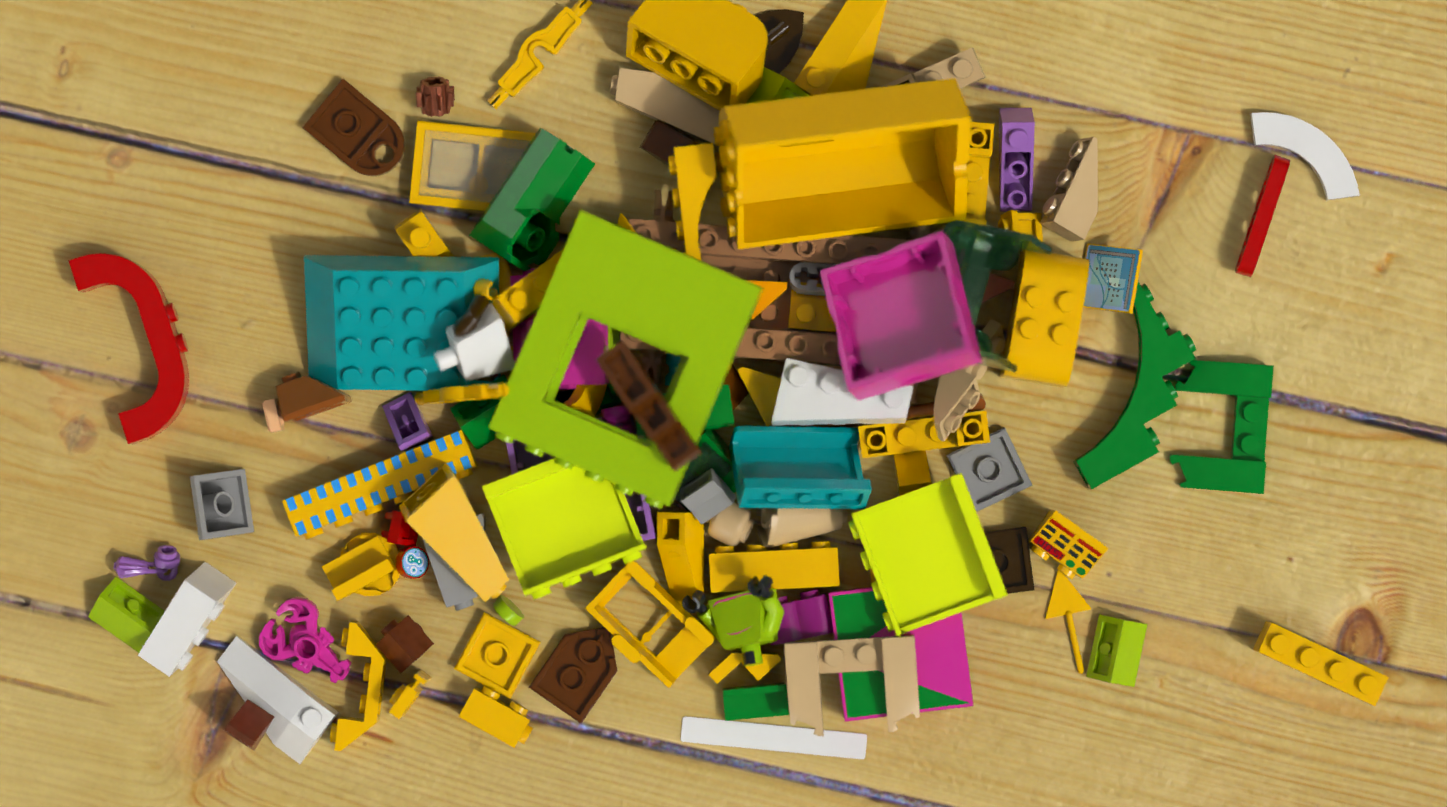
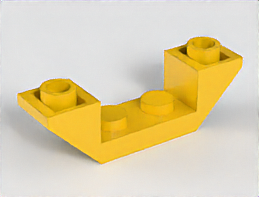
(978, 171)
(921, 435)
(360, 643)

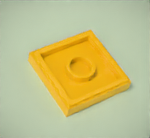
(497, 655)

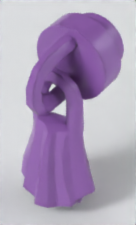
(164, 559)

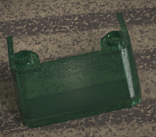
(977, 253)

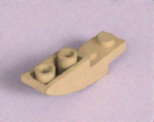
(962, 66)
(960, 390)

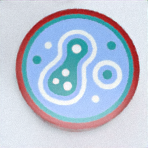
(412, 562)

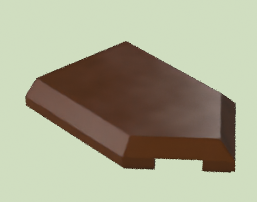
(577, 672)

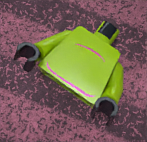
(741, 619)

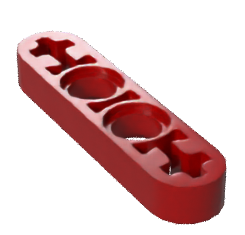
(1262, 216)

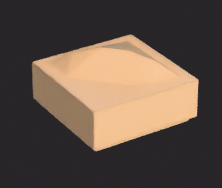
(273, 415)

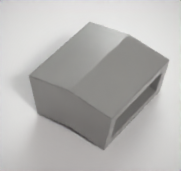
(707, 496)

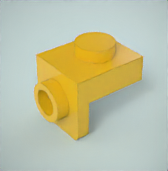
(1022, 222)

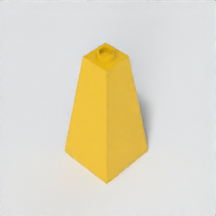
(450, 526)

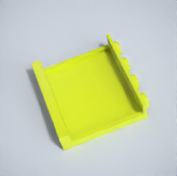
(561, 525)
(927, 555)

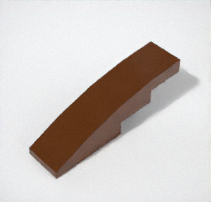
(648, 405)

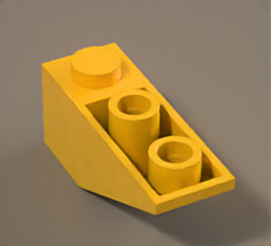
(681, 552)

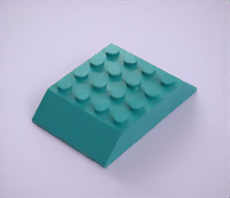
(386, 316)

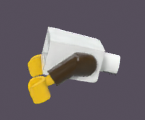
(478, 339)

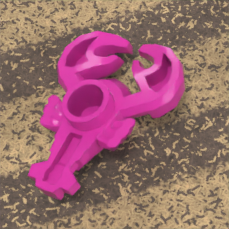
(305, 640)

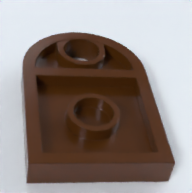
(355, 130)

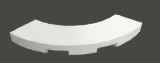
(1311, 145)

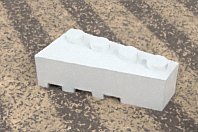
(820, 396)

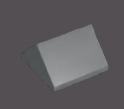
(222, 504)

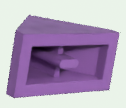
(407, 421)

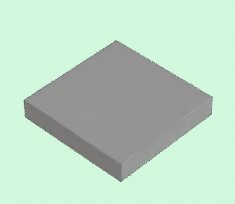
(990, 470)

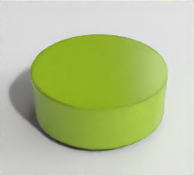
(508, 610)

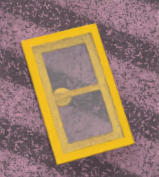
(462, 164)

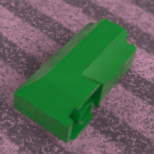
(531, 200)

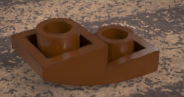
(662, 140)

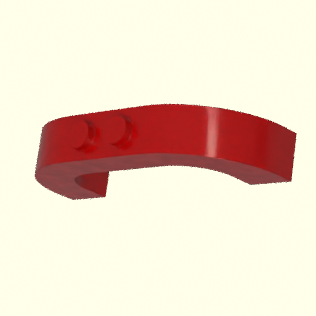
(166, 344)

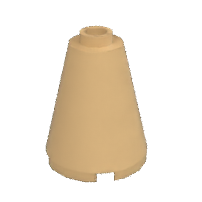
(795, 524)

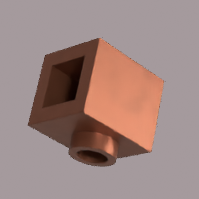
(403, 643)

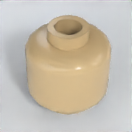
(731, 525)

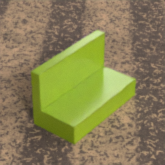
(126, 614)
(1116, 650)

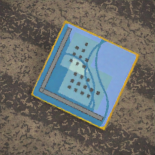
(1112, 277)

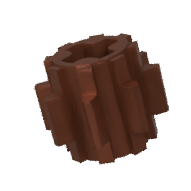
(435, 96)

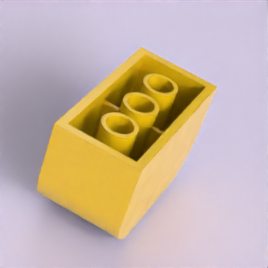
(701, 47)
(1045, 317)

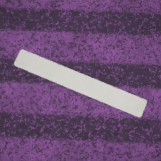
(773, 737)

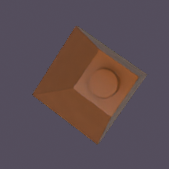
(306, 397)

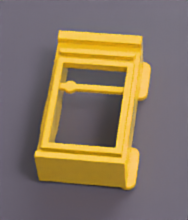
(678, 652)

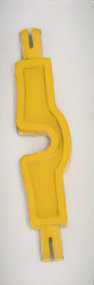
(527, 64)
(461, 394)

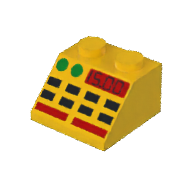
(1066, 544)

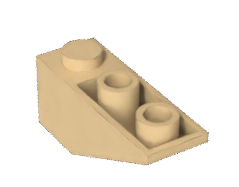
(1076, 196)

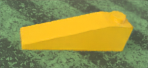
(845, 51)

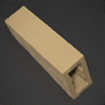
(665, 102)

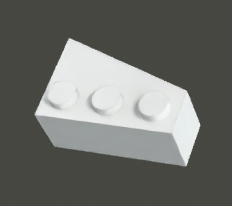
(186, 619)

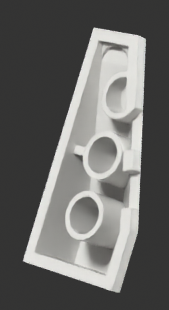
(297, 711)

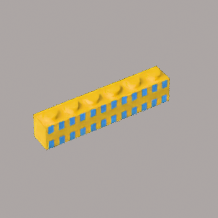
(377, 484)

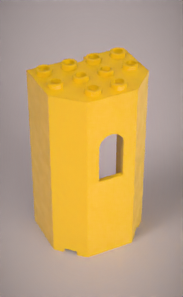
(843, 163)

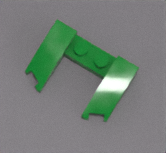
(1252, 390)

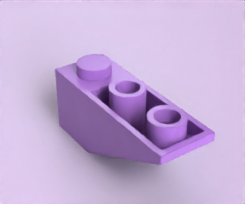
(1016, 158)

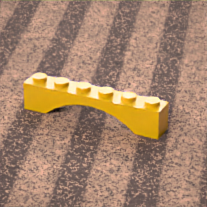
(695, 176)

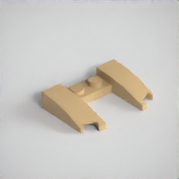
(811, 658)

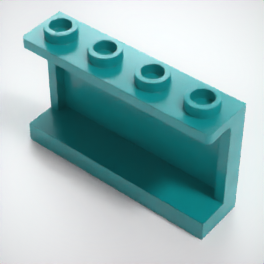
(798, 467)

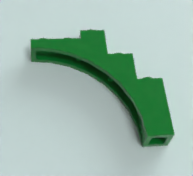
(1129, 440)

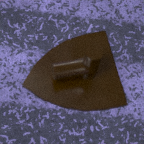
(783, 37)

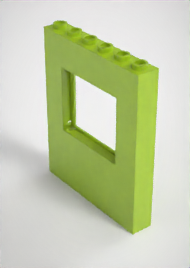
(645, 294)

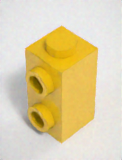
(496, 717)

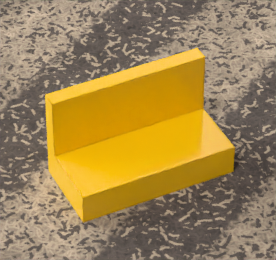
(358, 568)

